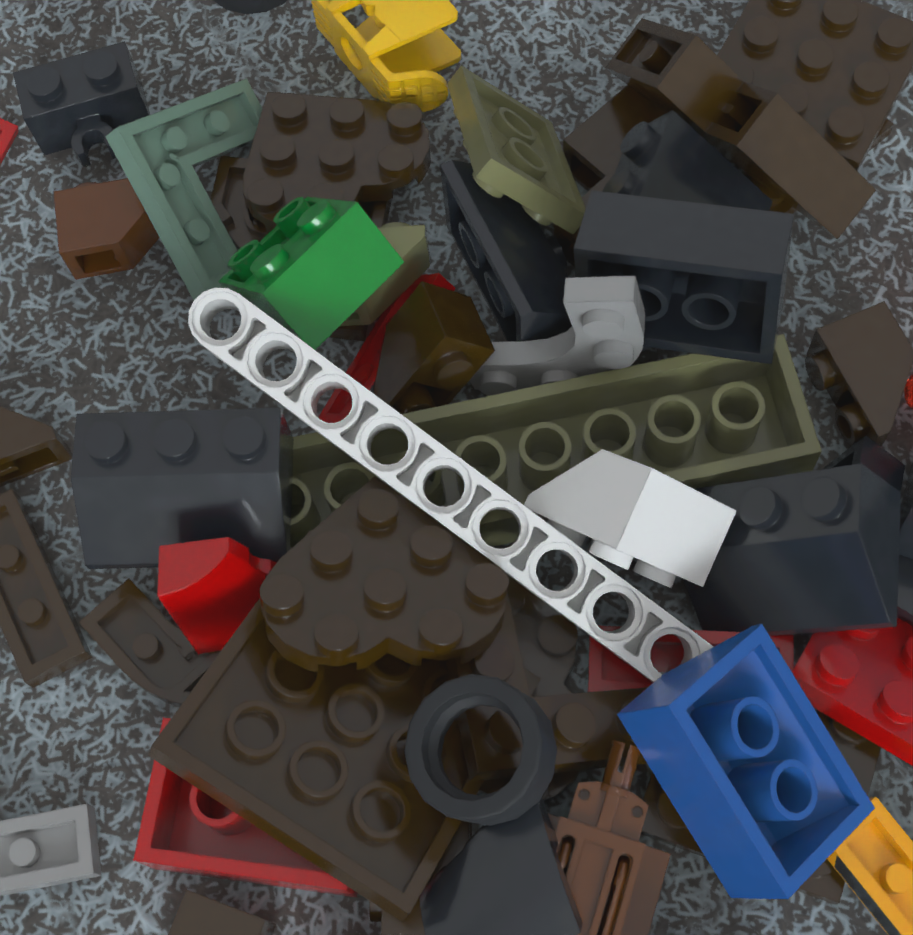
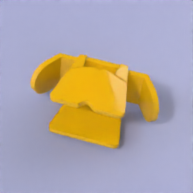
(395, 47)

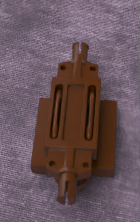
(600, 852)

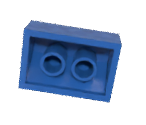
(748, 765)

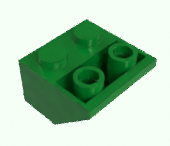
(313, 266)

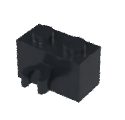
(81, 99)

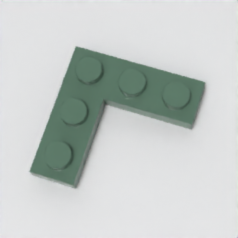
(160, 163)

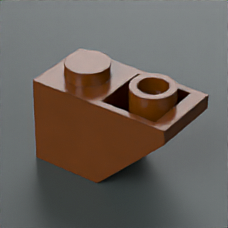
(102, 228)

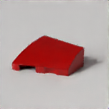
(209, 588)

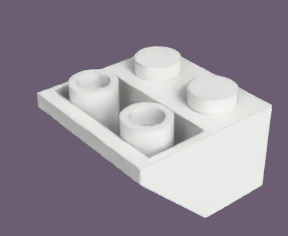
(637, 515)

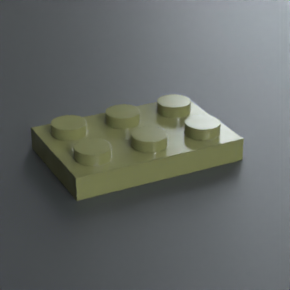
(515, 152)

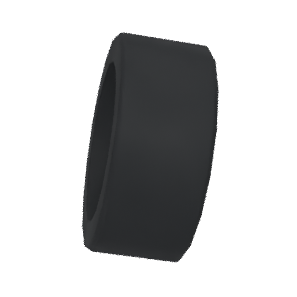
(426, 743)

